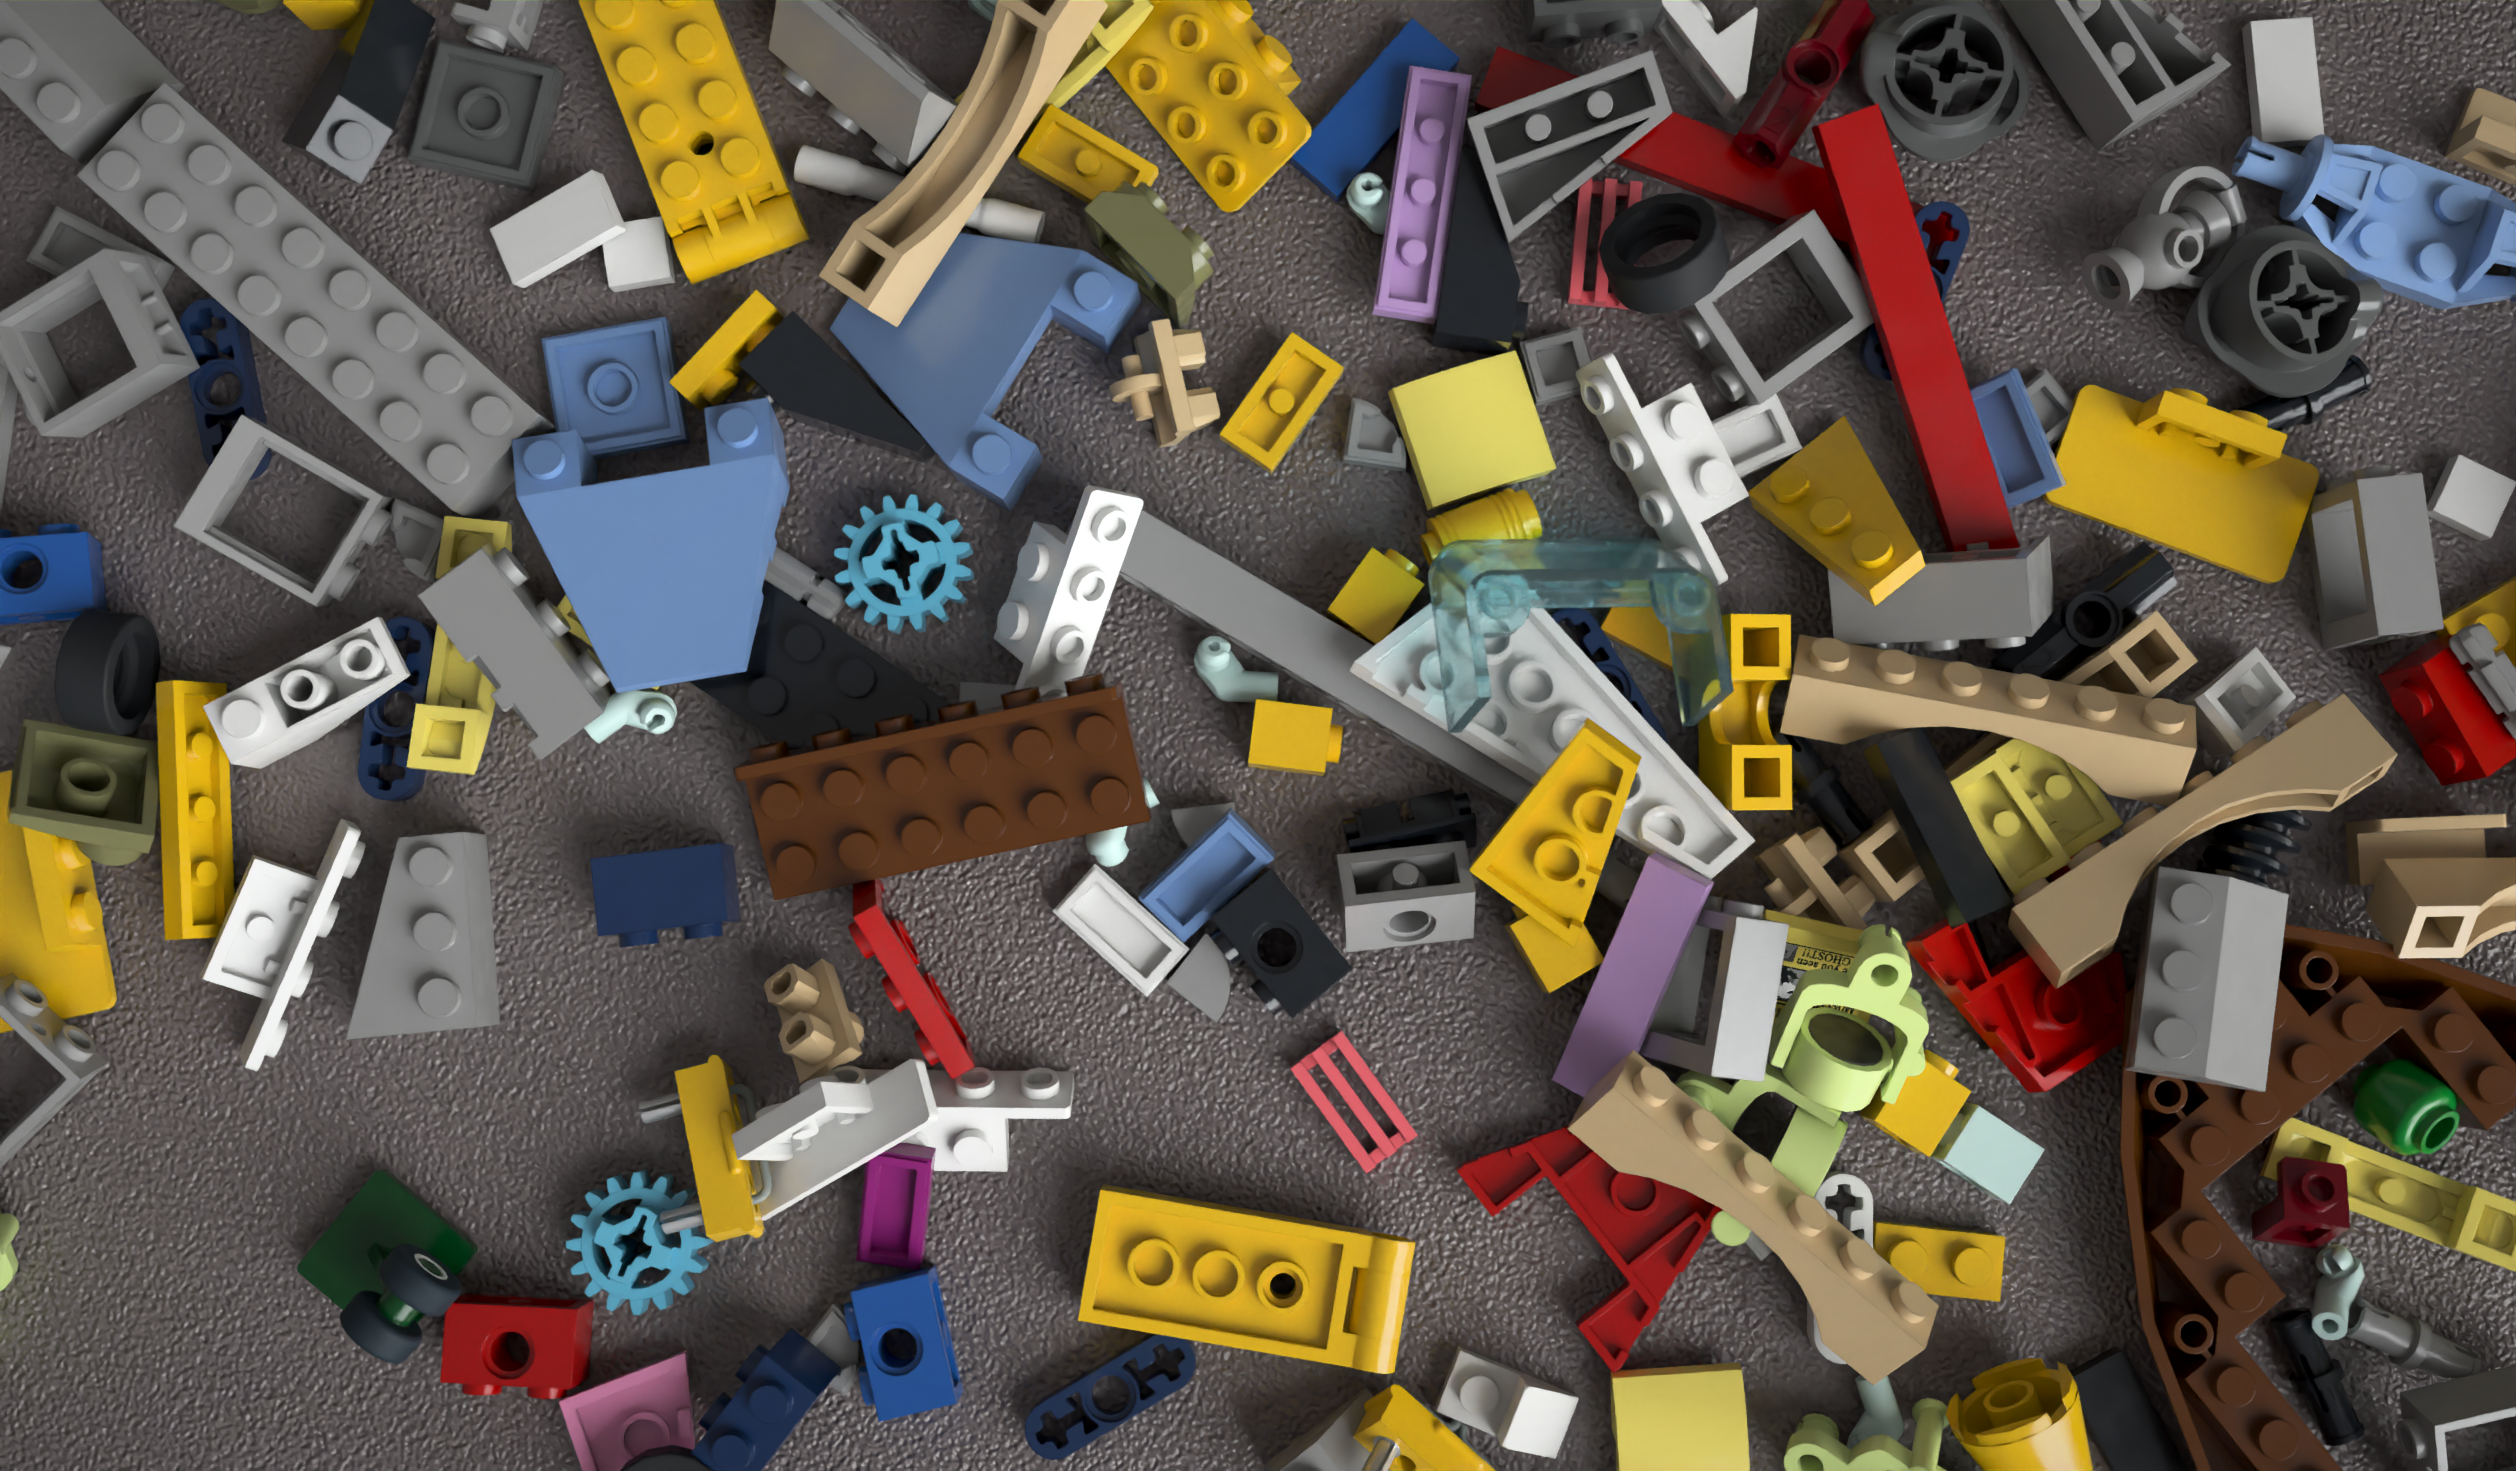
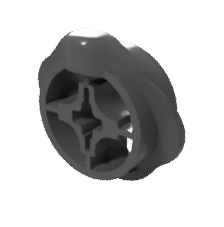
(1930, 132)
(2283, 311)

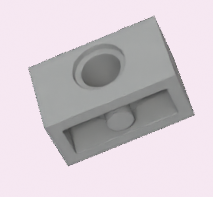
(1405, 896)

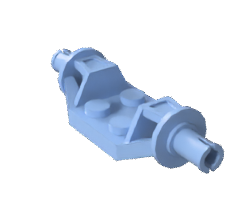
(2396, 218)

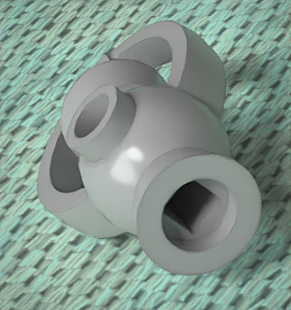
(2163, 246)

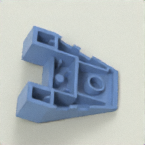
(971, 338)
(668, 560)

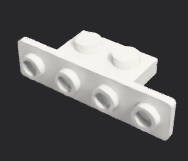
(1669, 459)
(1065, 589)
(271, 932)
(976, 1111)
(833, 1130)

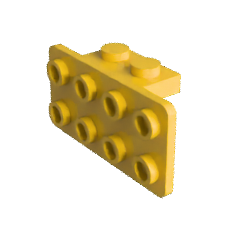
(1215, 93)
(2185, 478)
(51, 919)

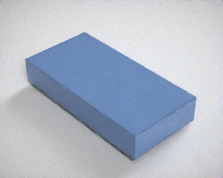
(2015, 439)
(1207, 875)

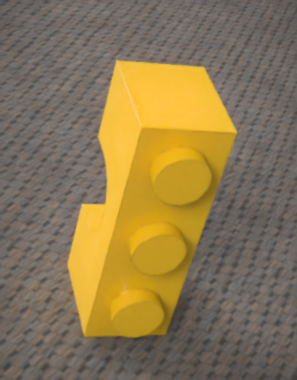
(1736, 745)

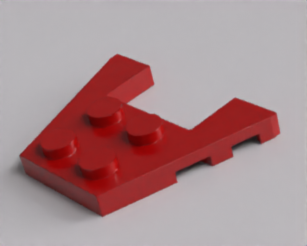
(2018, 1012)
(1636, 1220)

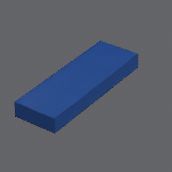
(1369, 112)

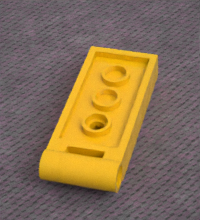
(687, 89)
(1209, 1269)

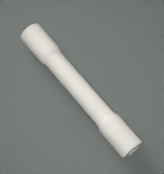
(851, 177)

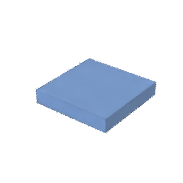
(617, 387)

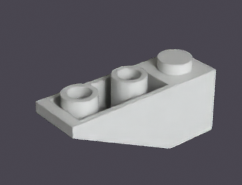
(307, 696)

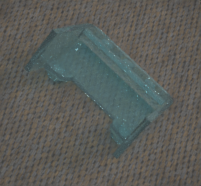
(1492, 583)

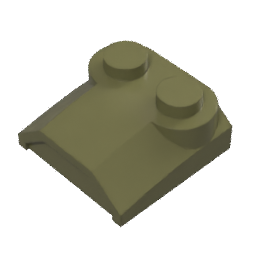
(1149, 249)
(86, 789)

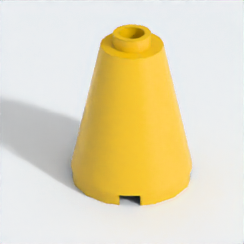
(2022, 1419)

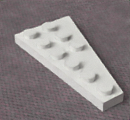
(1538, 701)

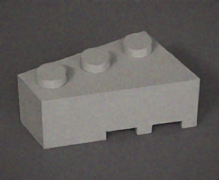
(2114, 60)
(1563, 136)
(1954, 598)
(519, 646)
(431, 942)

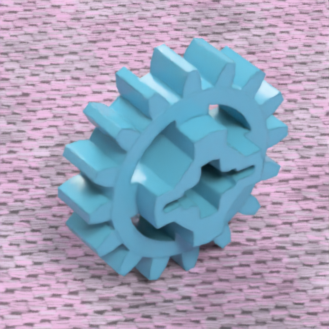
(876, 571)
(613, 1234)

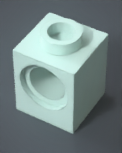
(1987, 1153)

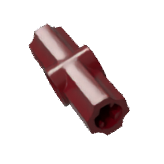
(1788, 101)

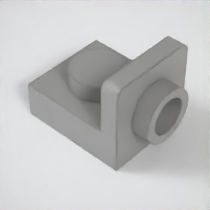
(503, 24)

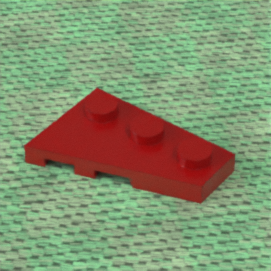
(939, 1032)

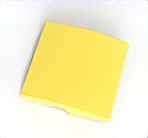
(1471, 430)
(2031, 810)
(1680, 1418)

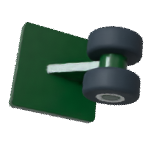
(388, 1266)

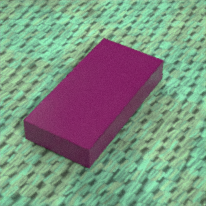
(896, 1206)

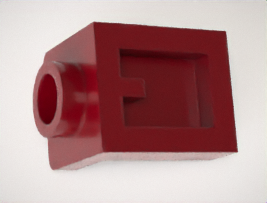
(2308, 1206)

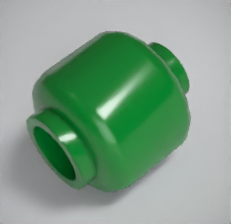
(2405, 1107)

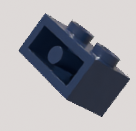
(665, 891)
(767, 1408)

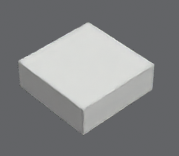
(639, 256)
(2470, 497)

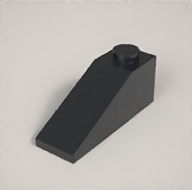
(362, 89)
(1479, 278)
(824, 392)

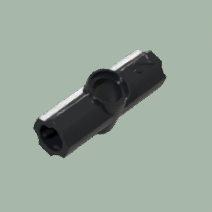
(2112, 601)

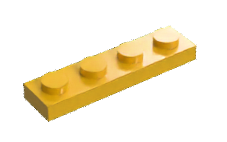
(193, 811)

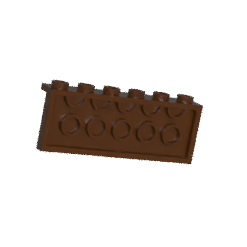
(945, 786)

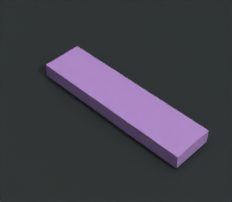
(1422, 195)
(1634, 972)

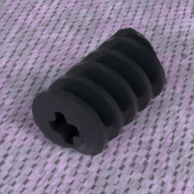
(2251, 846)

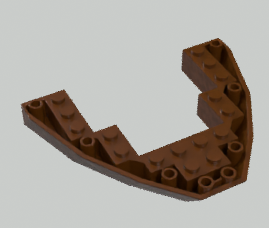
(2179, 1135)

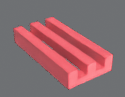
(1609, 191)
(1386, 1145)

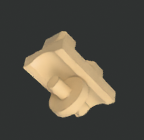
(1157, 384)
(1803, 886)
(814, 1019)

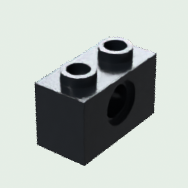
(1315, 963)

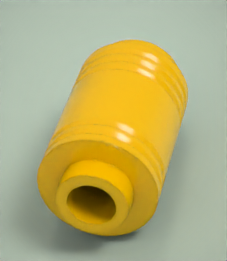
(1493, 517)

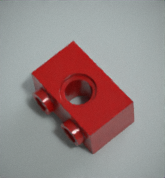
(554, 1328)

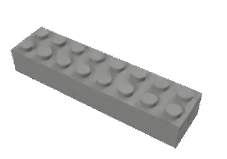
(315, 301)

